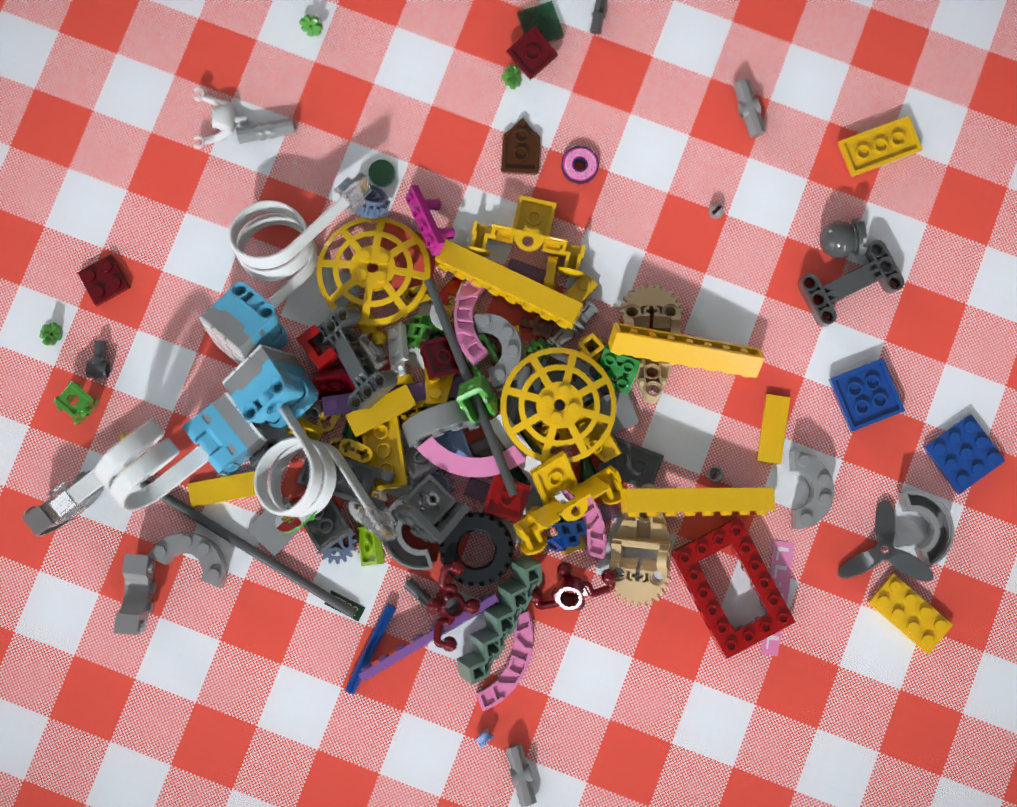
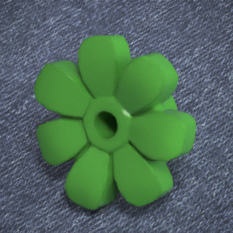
(311, 25)
(512, 76)
(50, 333)
(540, 344)

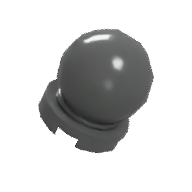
(841, 238)

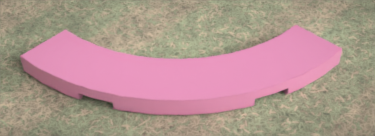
(463, 323)
(465, 465)
(594, 527)
(515, 668)

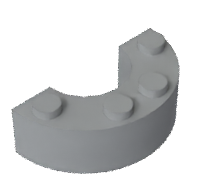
(512, 346)
(435, 422)
(820, 489)
(40, 522)
(939, 524)
(201, 547)
(402, 551)
(138, 594)

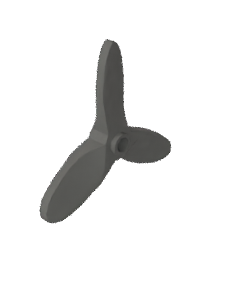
(899, 559)

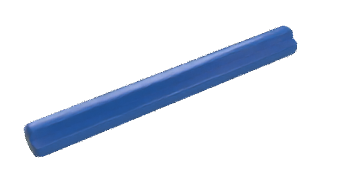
(371, 647)

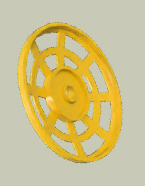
(381, 278)
(545, 404)

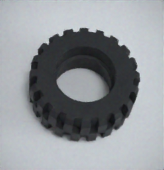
(503, 549)

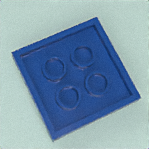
(866, 395)
(964, 454)

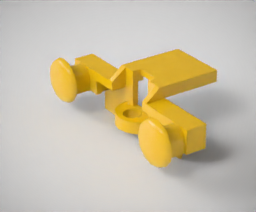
(532, 220)
(550, 479)

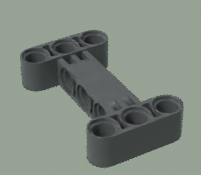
(851, 283)
(368, 382)

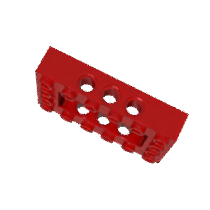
(686, 562)

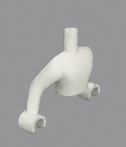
(222, 118)

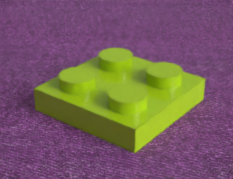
(370, 548)

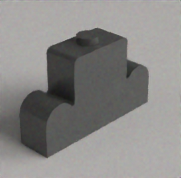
(555, 376)

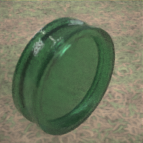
(381, 173)

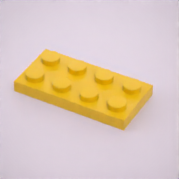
(880, 146)
(389, 453)
(910, 613)

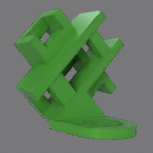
(424, 324)

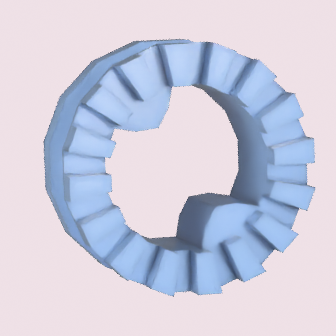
(484, 737)

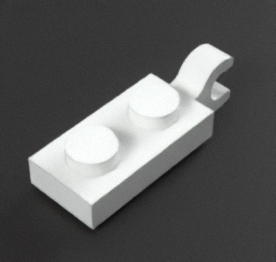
(398, 348)

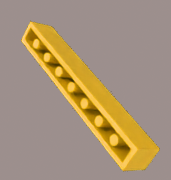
(509, 284)
(685, 350)
(697, 500)

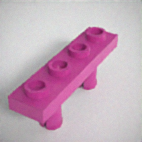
(421, 211)

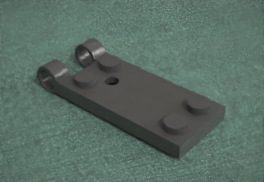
(365, 473)

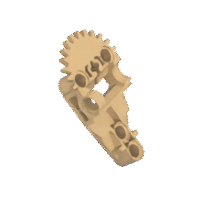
(657, 304)
(646, 534)

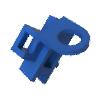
(566, 540)

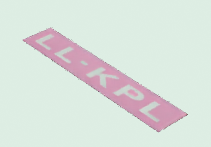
(781, 573)

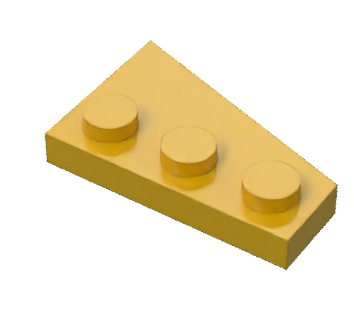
(437, 389)
(609, 448)

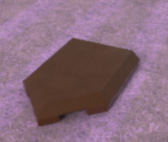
(520, 150)

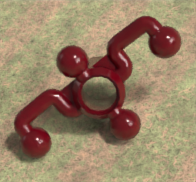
(575, 600)
(448, 615)

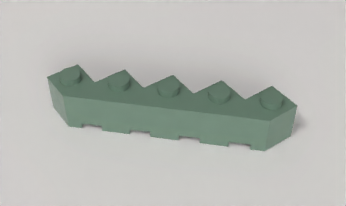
(500, 620)

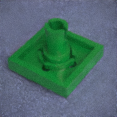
(618, 366)

